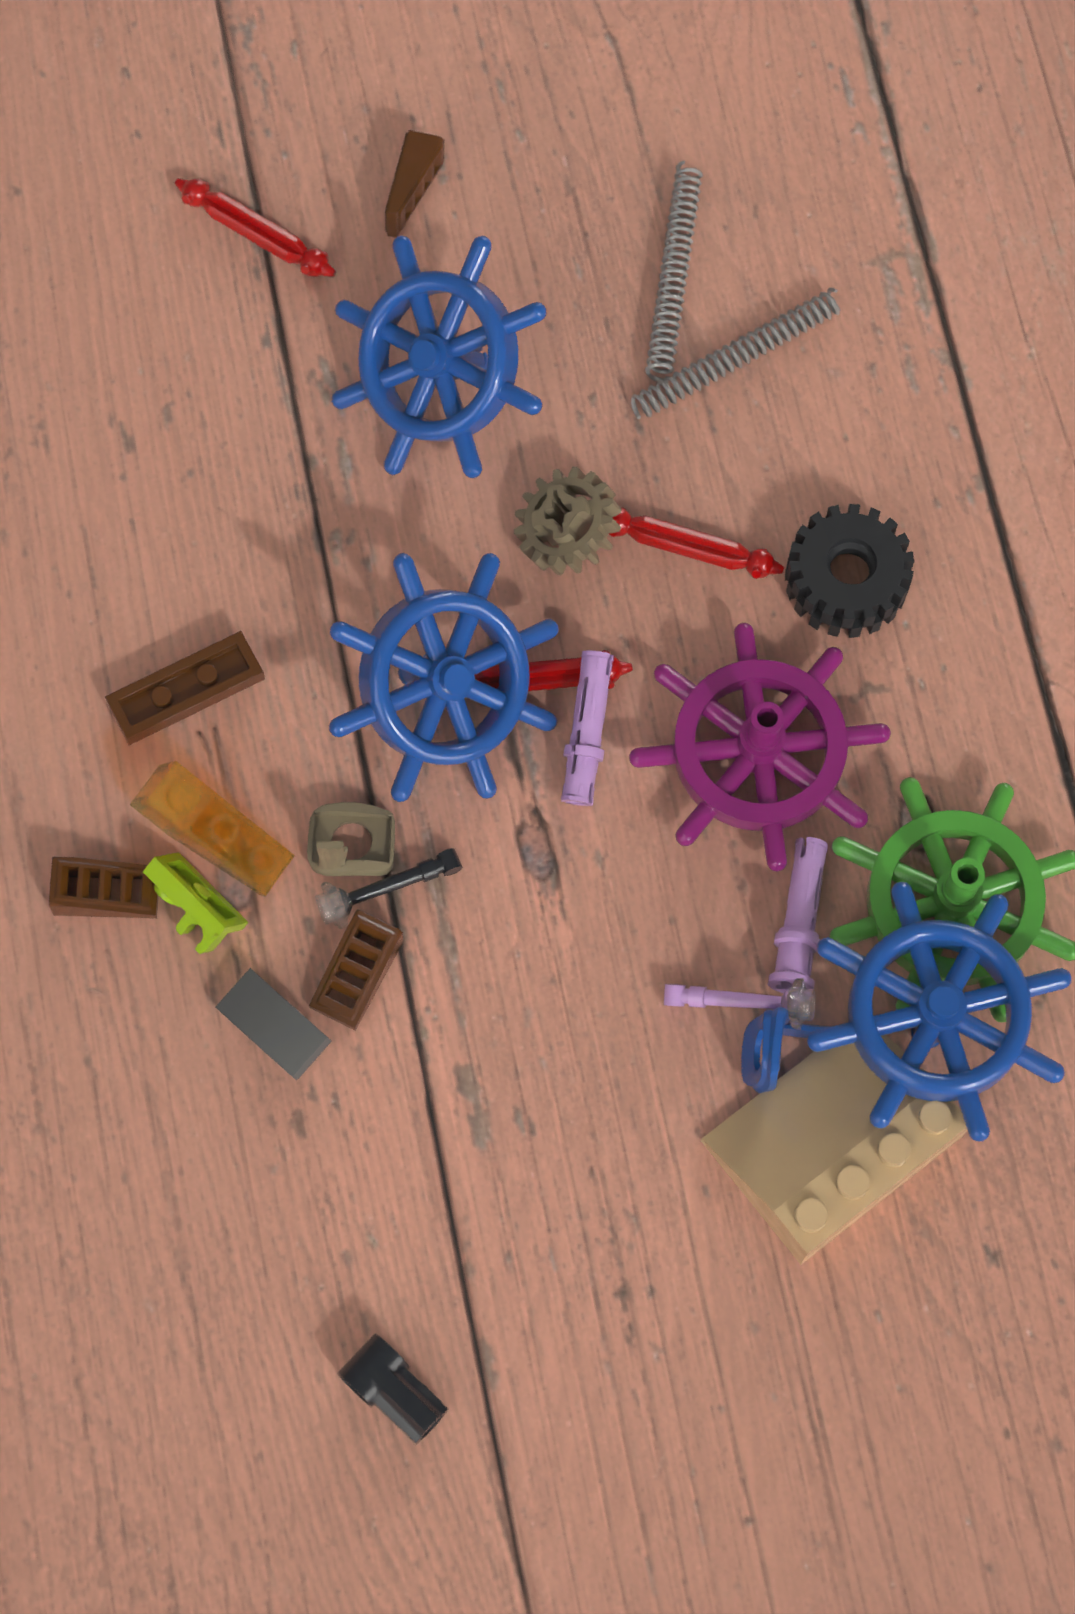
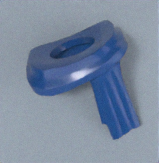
(771, 1028)

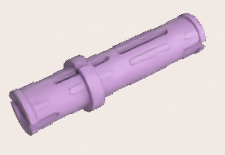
(585, 740)

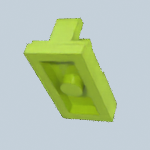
(204, 906)

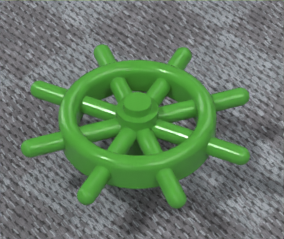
(958, 888)

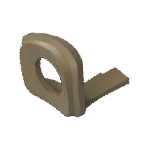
(329, 856)

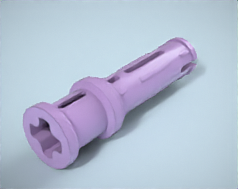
(798, 938)

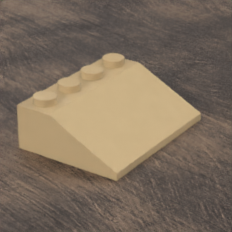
(814, 1155)

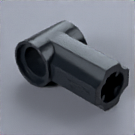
(383, 1380)

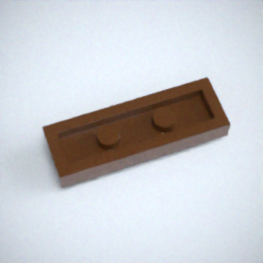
(185, 687)

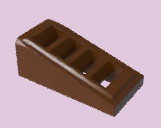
(416, 168)
(82, 905)
(376, 929)

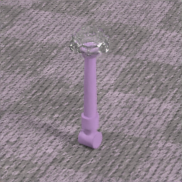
(796, 999)

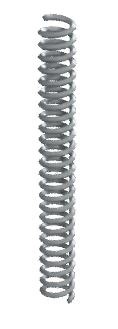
(662, 328)
(734, 355)

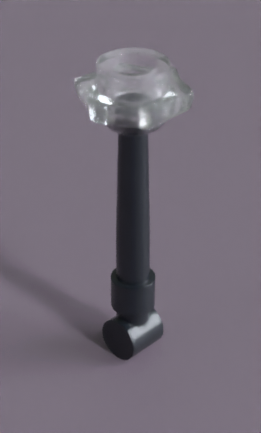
(337, 904)

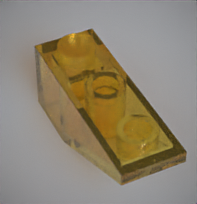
(211, 827)

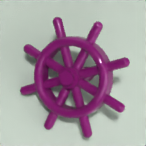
(760, 745)

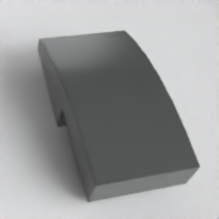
(273, 1024)

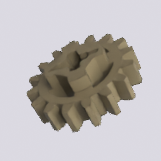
(567, 520)

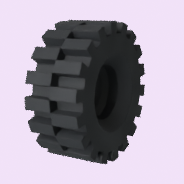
(842, 603)

